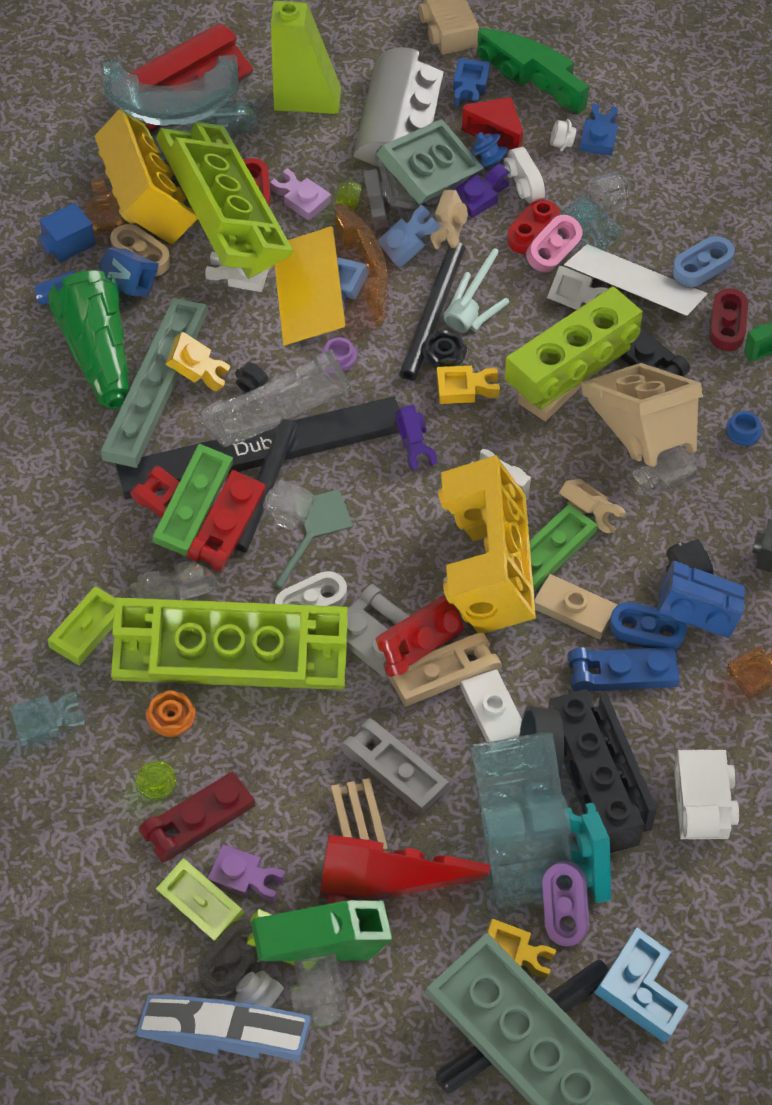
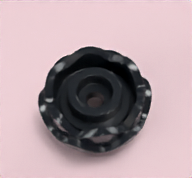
(448, 342)

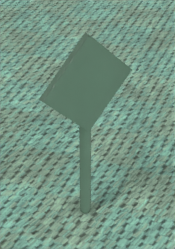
(325, 517)

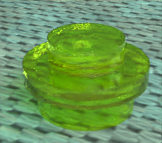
(348, 193)
(156, 780)

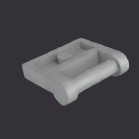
(364, 628)

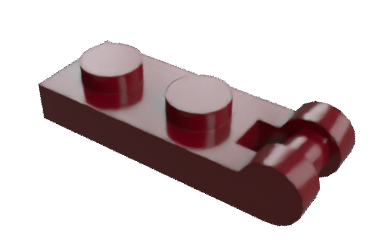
(197, 816)

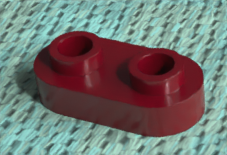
(729, 321)

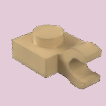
(451, 216)
(589, 500)

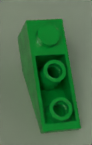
(342, 928)

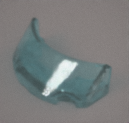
(175, 103)

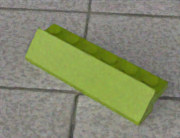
(225, 198)
(229, 643)

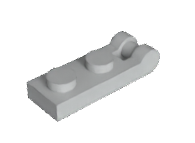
(395, 766)

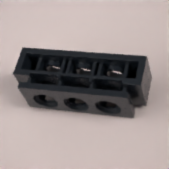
(604, 768)

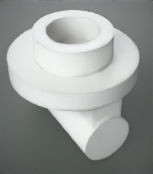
(258, 989)

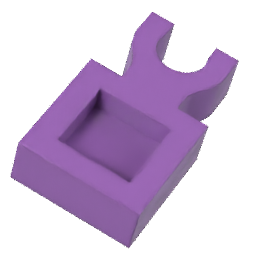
(240, 872)

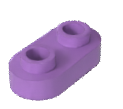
(565, 902)

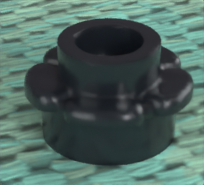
(250, 377)

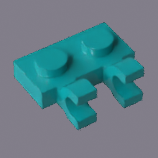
(592, 852)

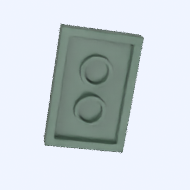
(429, 161)

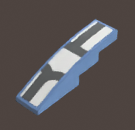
(224, 1026)

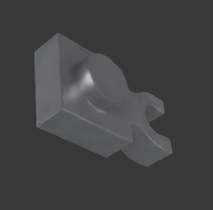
(377, 197)

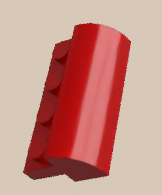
(191, 60)

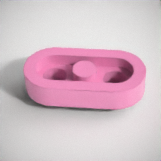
(552, 245)

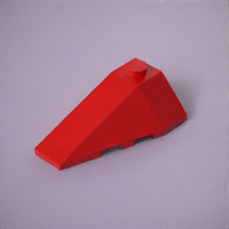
(365, 872)

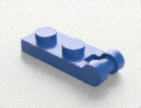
(623, 669)

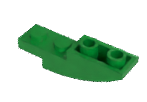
(528, 61)

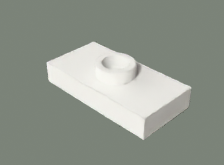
(492, 706)

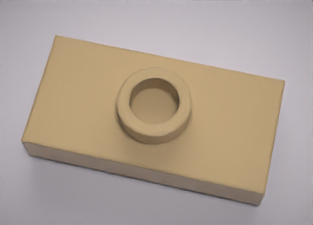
(574, 606)

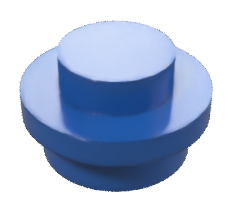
(744, 428)

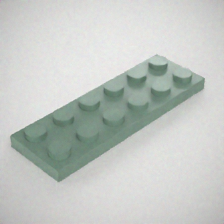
(527, 1032)

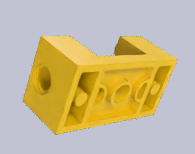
(498, 585)

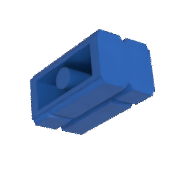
(701, 599)

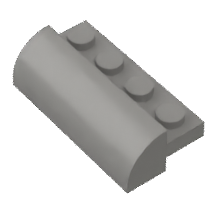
(398, 101)

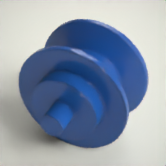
(488, 149)

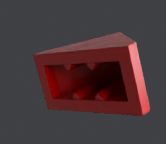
(494, 118)

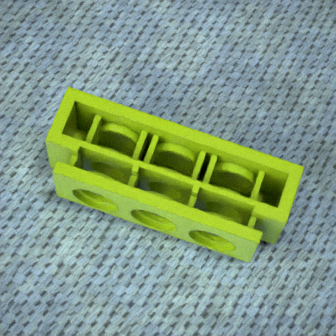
(574, 348)

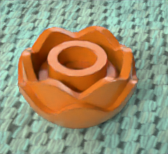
(168, 703)

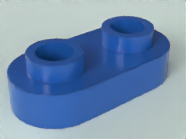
(647, 626)

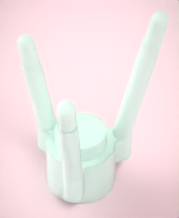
(464, 310)

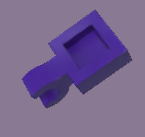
(482, 194)
(411, 429)

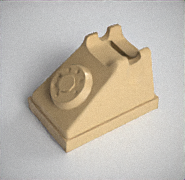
(647, 409)

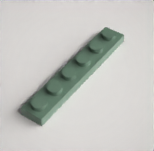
(151, 386)

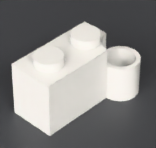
(704, 794)

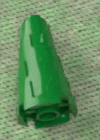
(94, 330)

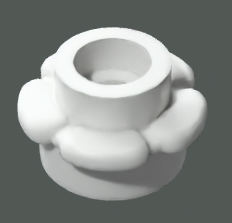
(562, 134)

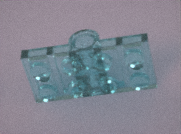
(521, 815)

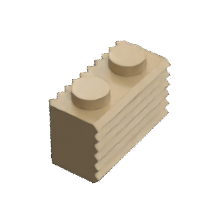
(449, 24)

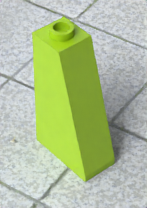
(300, 62)

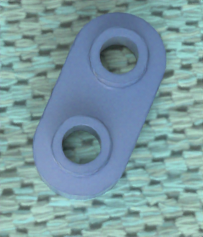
(697, 264)

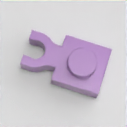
(302, 197)

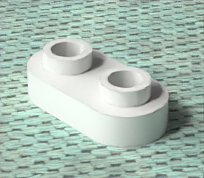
(526, 175)
(311, 590)

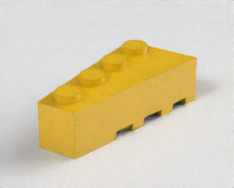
(142, 178)

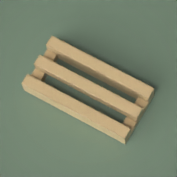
(352, 791)

